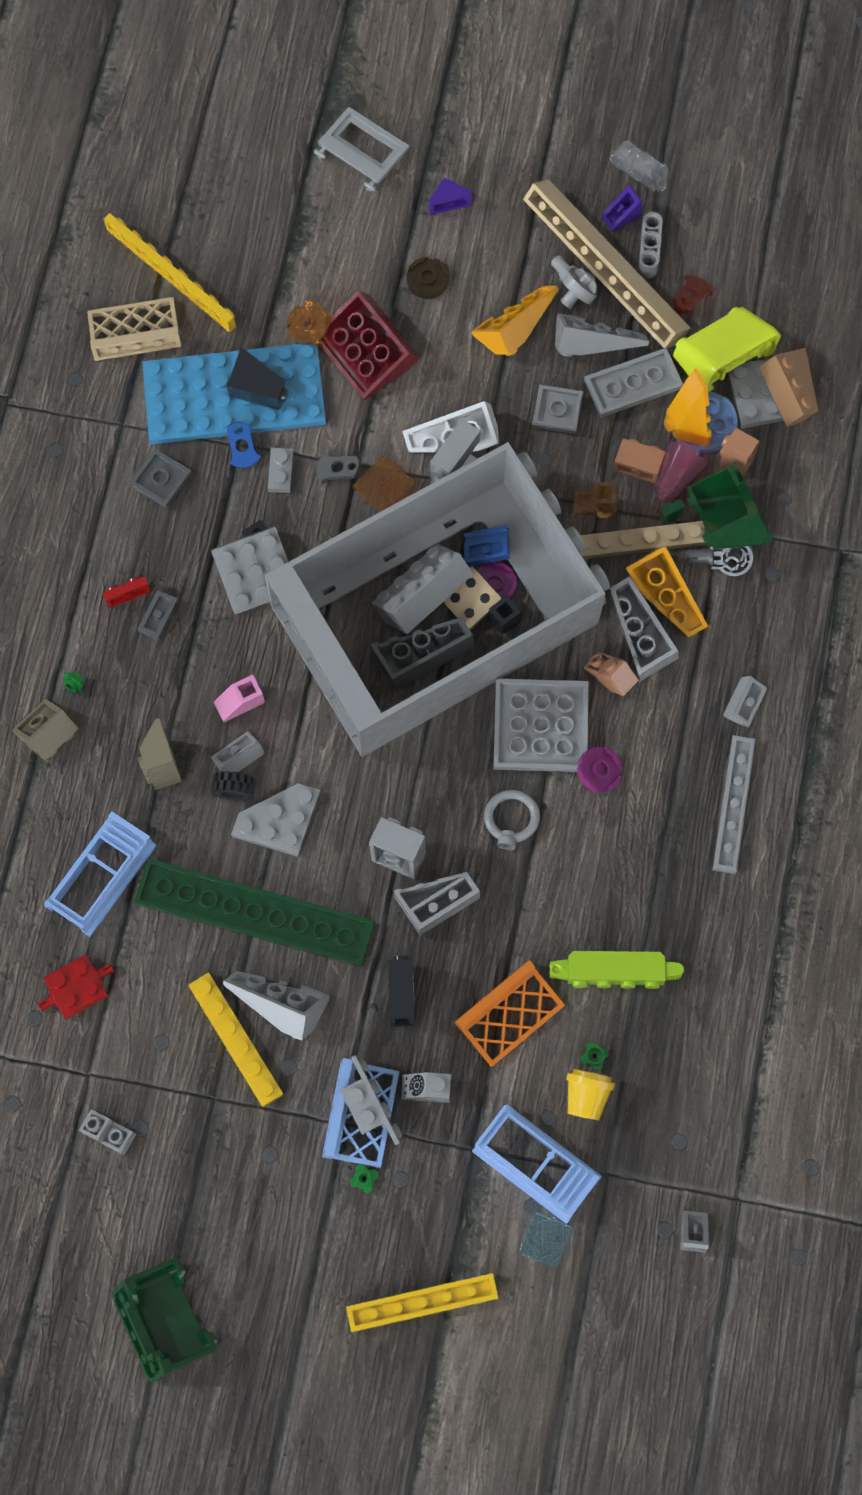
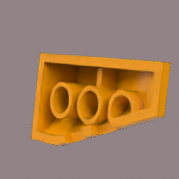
(665, 588)

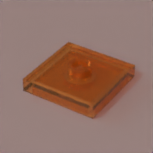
(384, 484)

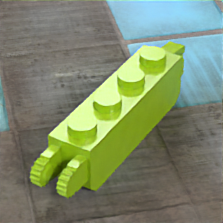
(615, 968)

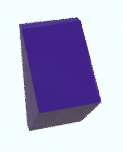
(449, 197)
(623, 209)

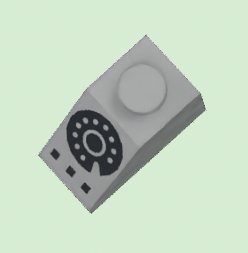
(426, 1087)

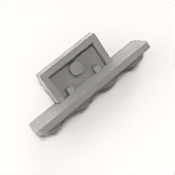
(365, 1105)

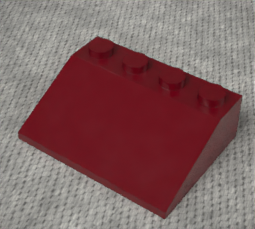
(367, 345)

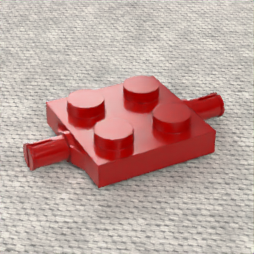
(75, 987)

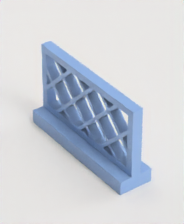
(339, 1115)

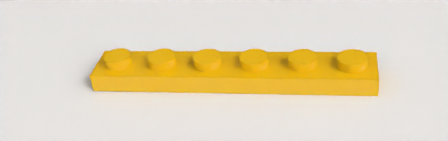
(235, 1040)
(422, 1302)

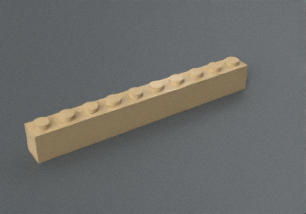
(606, 263)

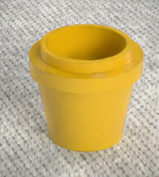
(588, 1093)

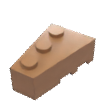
(791, 385)

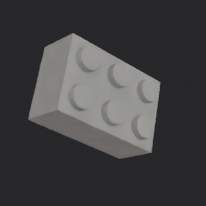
(398, 847)

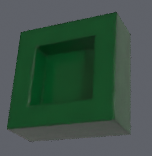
(671, 511)

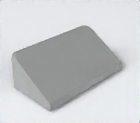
(745, 701)
(238, 753)

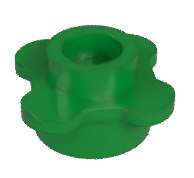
(74, 682)
(601, 1054)
(357, 1181)

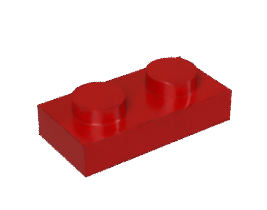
(120, 594)

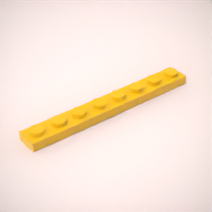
(164, 267)

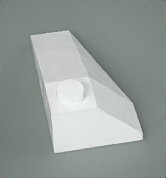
(432, 434)

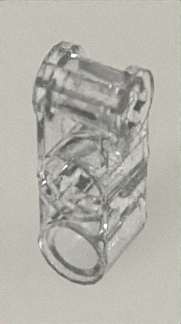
(640, 166)

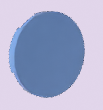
(722, 422)

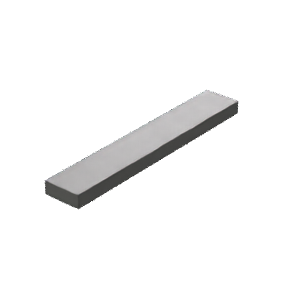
(734, 804)

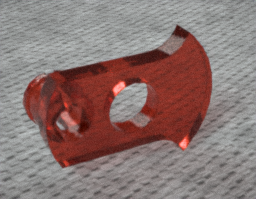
(687, 303)

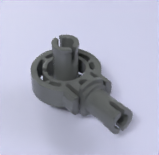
(725, 560)

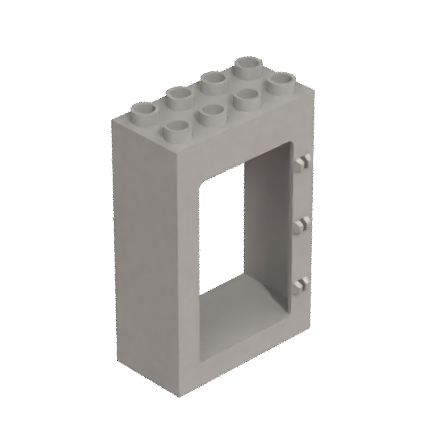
(487, 491)

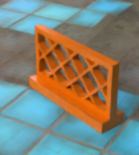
(494, 998)

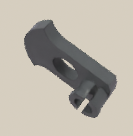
(350, 470)

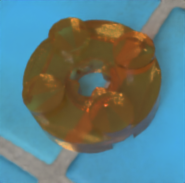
(315, 331)

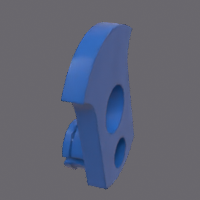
(242, 458)

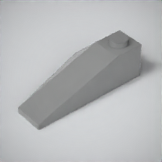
(581, 338)

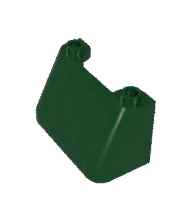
(728, 510)
(161, 1320)

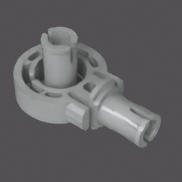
(578, 281)

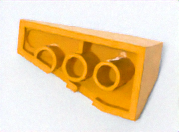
(514, 327)
(688, 413)

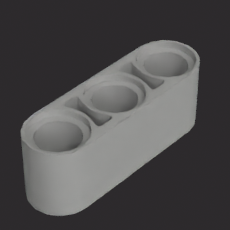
(650, 254)

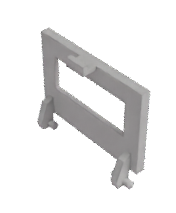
(357, 158)

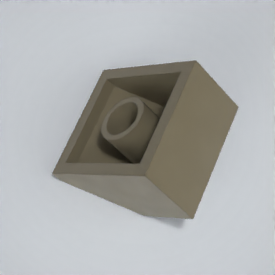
(45, 729)

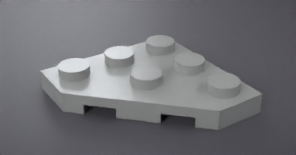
(279, 820)

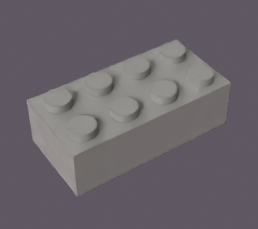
(422, 588)

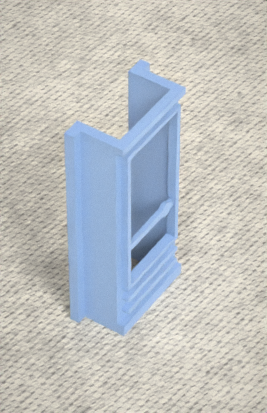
(127, 840)
(570, 1189)

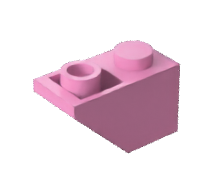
(239, 698)

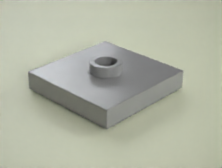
(557, 409)

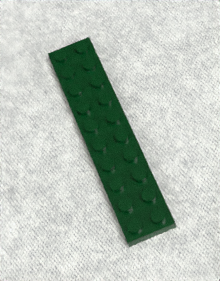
(254, 912)

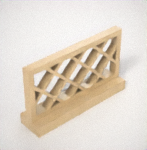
(135, 341)

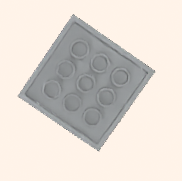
(540, 724)

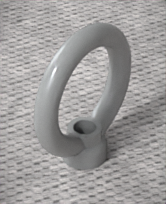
(508, 839)

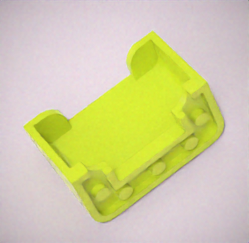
(726, 345)

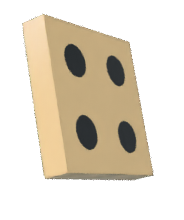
(472, 599)

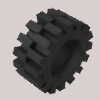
(233, 786)

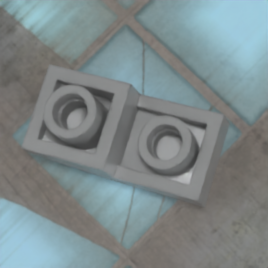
(107, 1132)

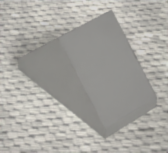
(694, 1231)

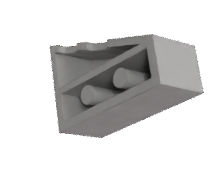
(436, 901)

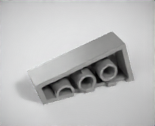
(646, 638)

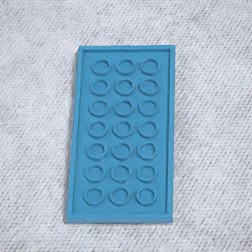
(191, 397)

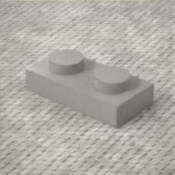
(280, 470)

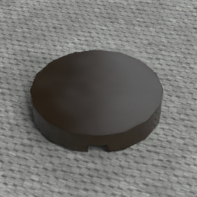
(427, 278)

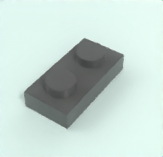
(158, 615)

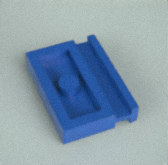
(487, 546)

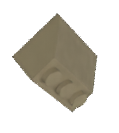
(158, 759)

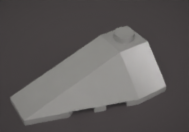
(285, 1007)

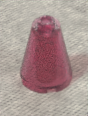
(678, 470)

